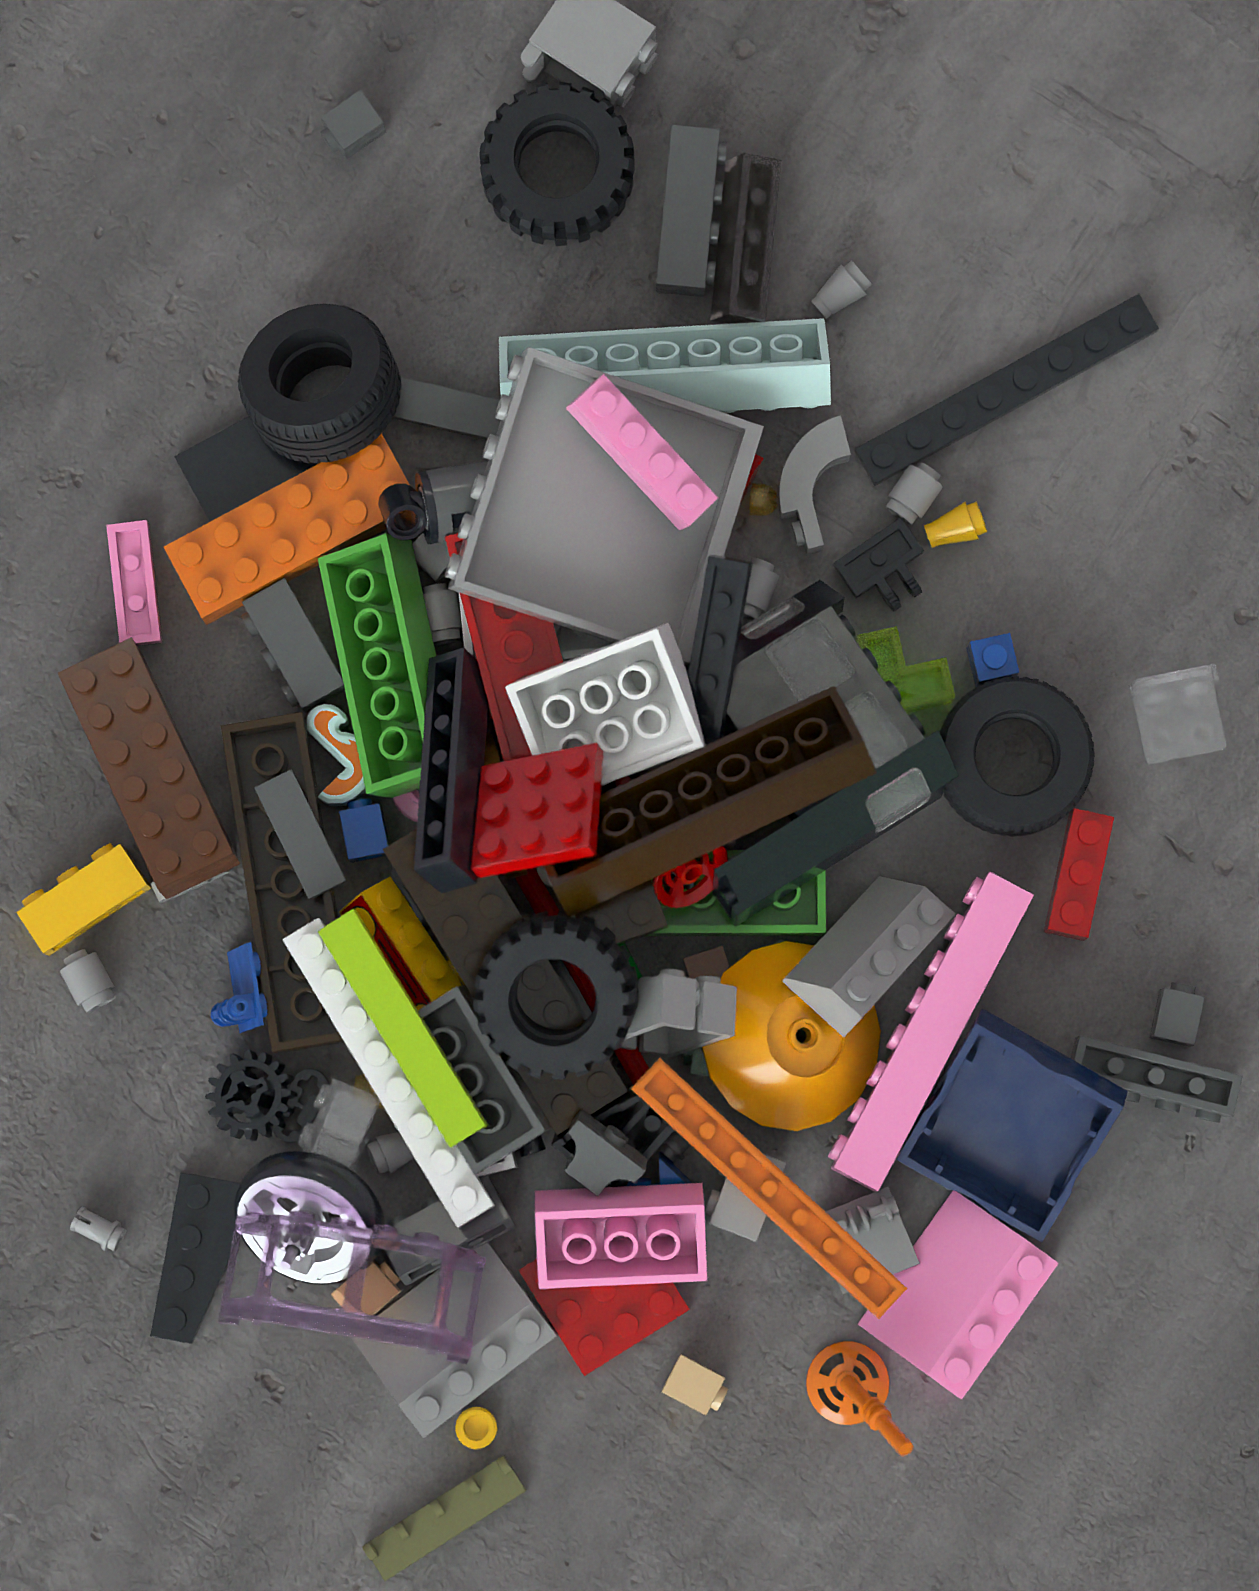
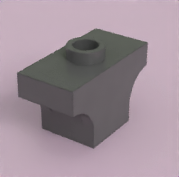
(601, 1154)

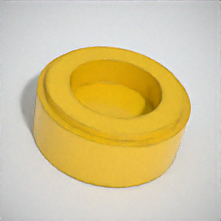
(476, 1427)

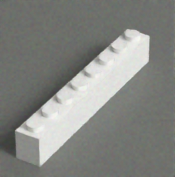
(443, 1166)

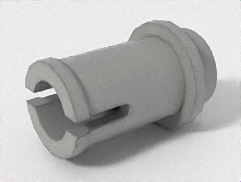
(100, 1229)

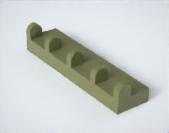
(444, 1518)

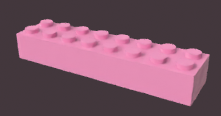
(931, 1031)

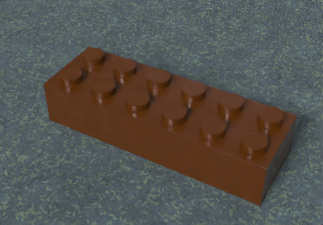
(148, 768)

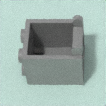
(592, 47)

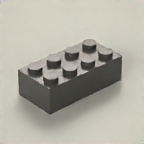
(492, 1084)

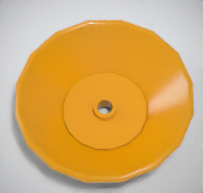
(766, 1068)

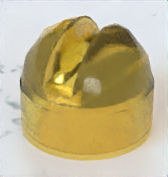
(762, 499)

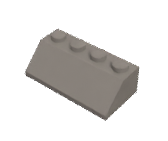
(867, 950)

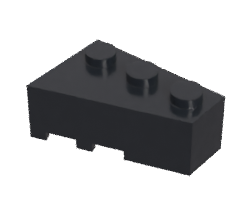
(634, 1118)

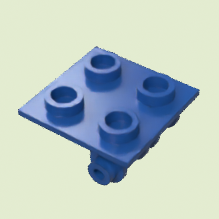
(247, 1005)

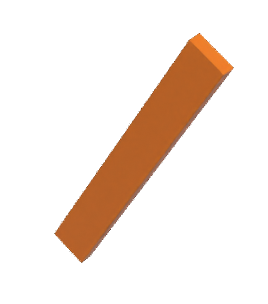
(769, 1188)

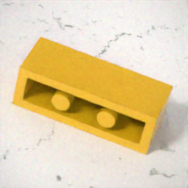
(82, 898)

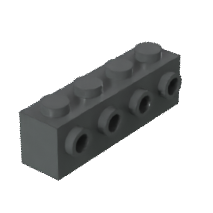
(1161, 1078)

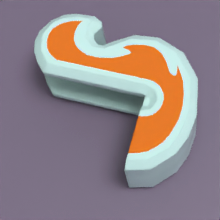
(325, 726)

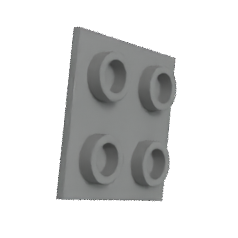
(879, 1228)

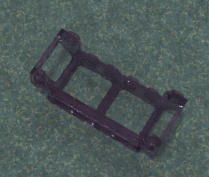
(349, 1318)

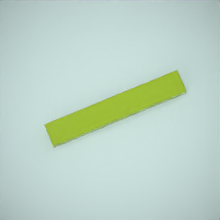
(402, 1028)

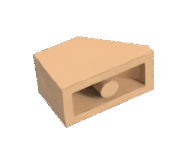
(377, 1290)

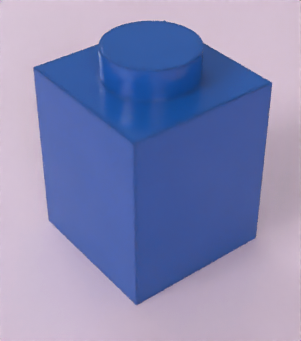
(992, 658)
(364, 830)

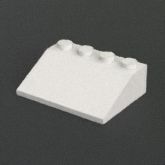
(622, 696)

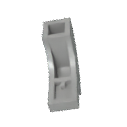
(810, 458)

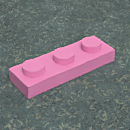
(134, 582)

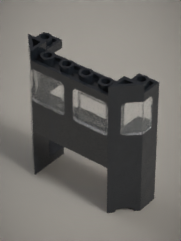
(786, 659)

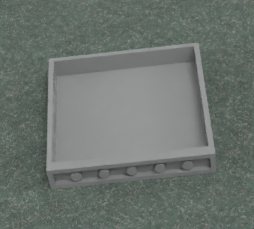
(572, 533)

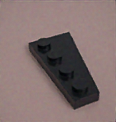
(194, 1255)

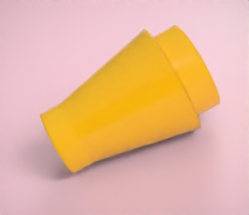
(957, 525)

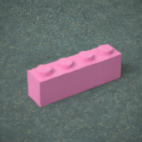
(641, 452)

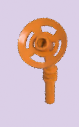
(848, 1383)

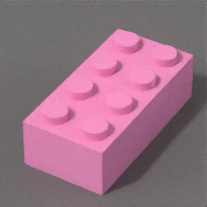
(620, 1235)

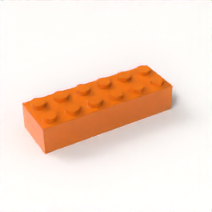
(285, 530)

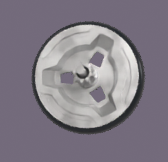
(316, 1187)

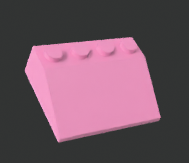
(962, 1295)

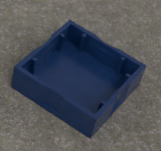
(1012, 1125)

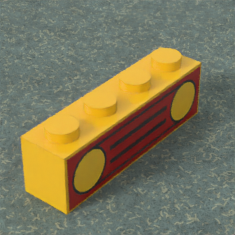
(404, 942)

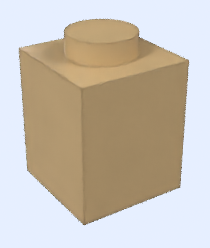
(695, 1385)

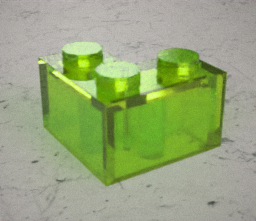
(919, 684)

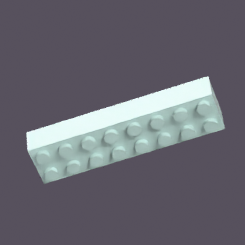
(705, 364)

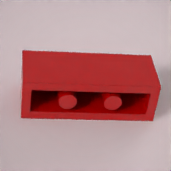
(1078, 874)

